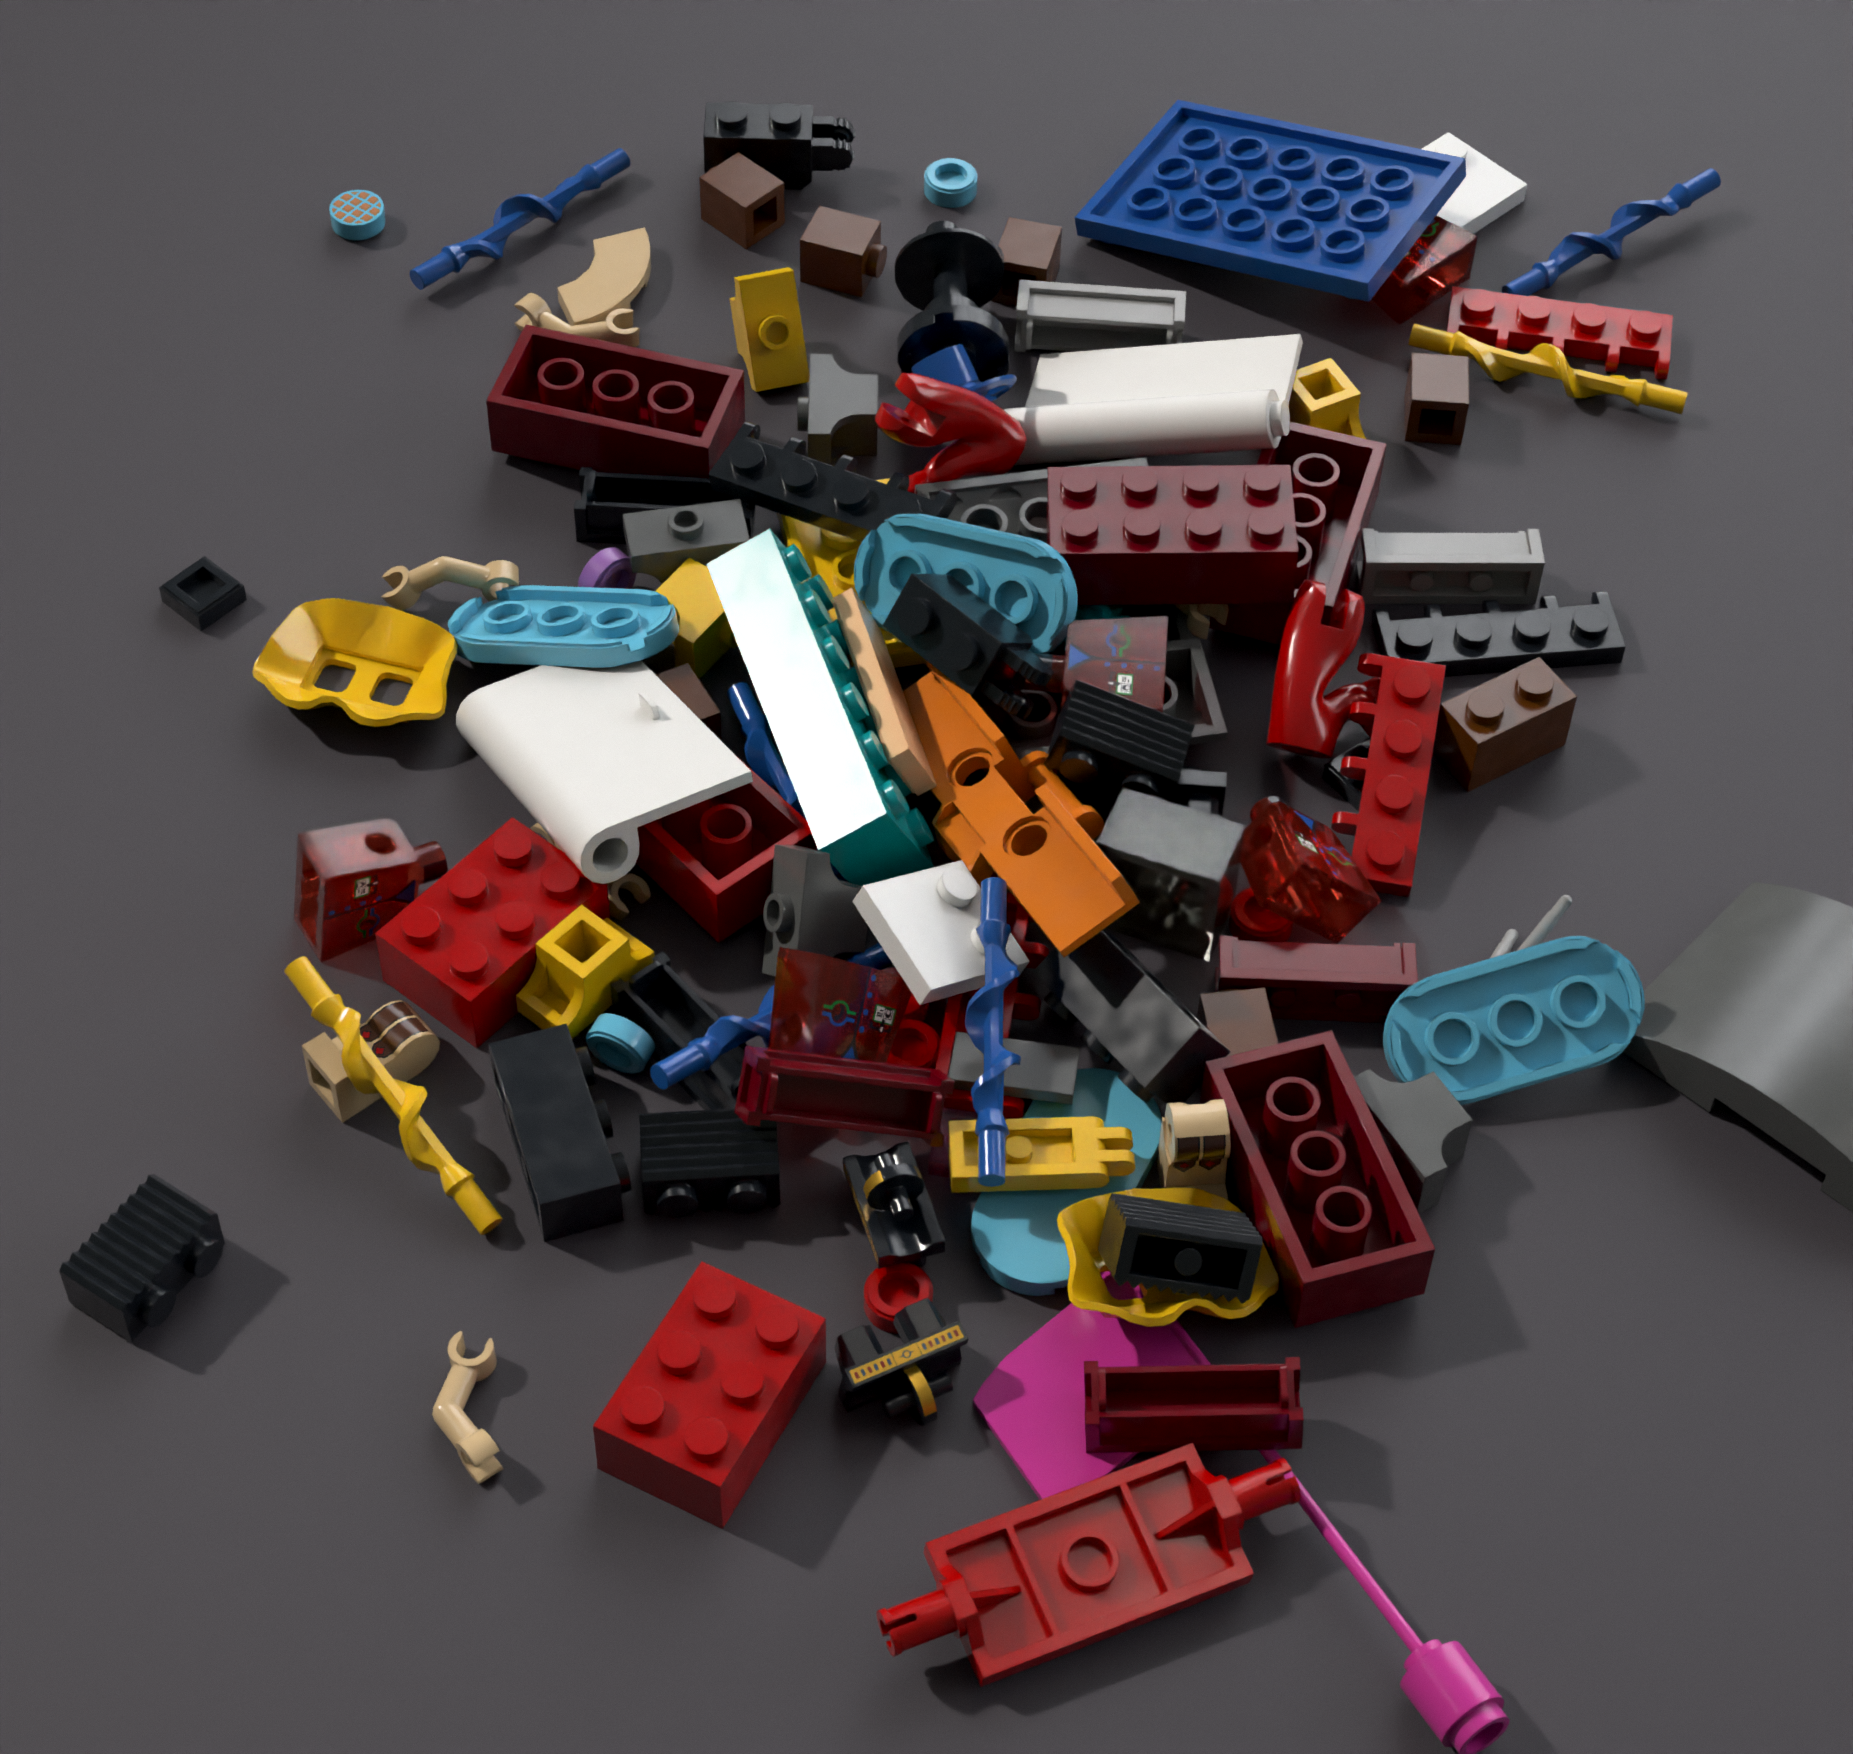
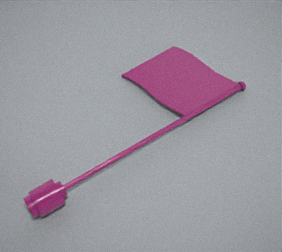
(1039, 1419)

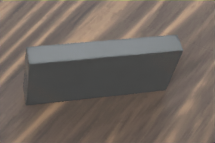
(1044, 1074)

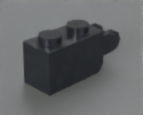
(778, 138)
(966, 640)

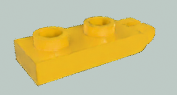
(1044, 1154)

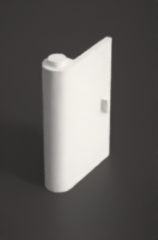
(1159, 400)
(597, 756)

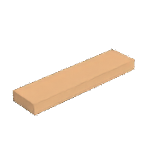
(883, 693)

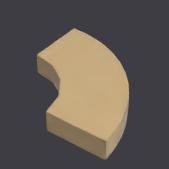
(612, 281)

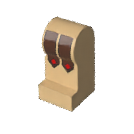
(396, 1038)
(1194, 1147)

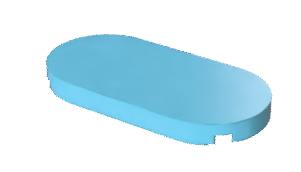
(1006, 570)
(564, 626)
(1516, 1018)
(1019, 1229)

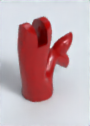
(984, 434)
(1307, 662)

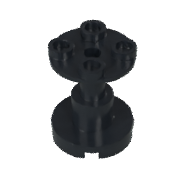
(949, 278)

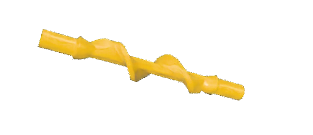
(1548, 362)
(403, 1098)

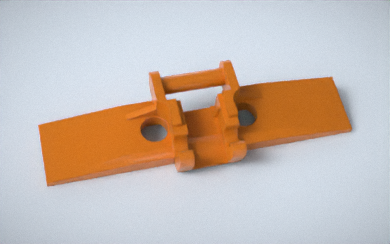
(1042, 855)

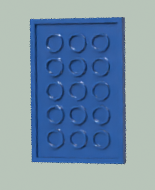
(1272, 199)

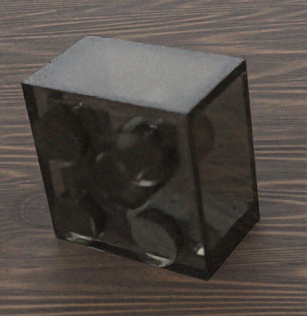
(1179, 869)

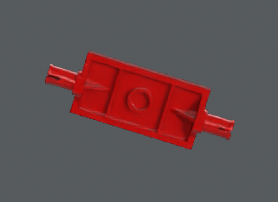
(1088, 1562)

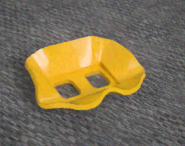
(364, 638)
(1081, 1230)

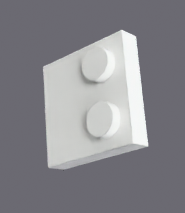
(1484, 192)
(930, 929)

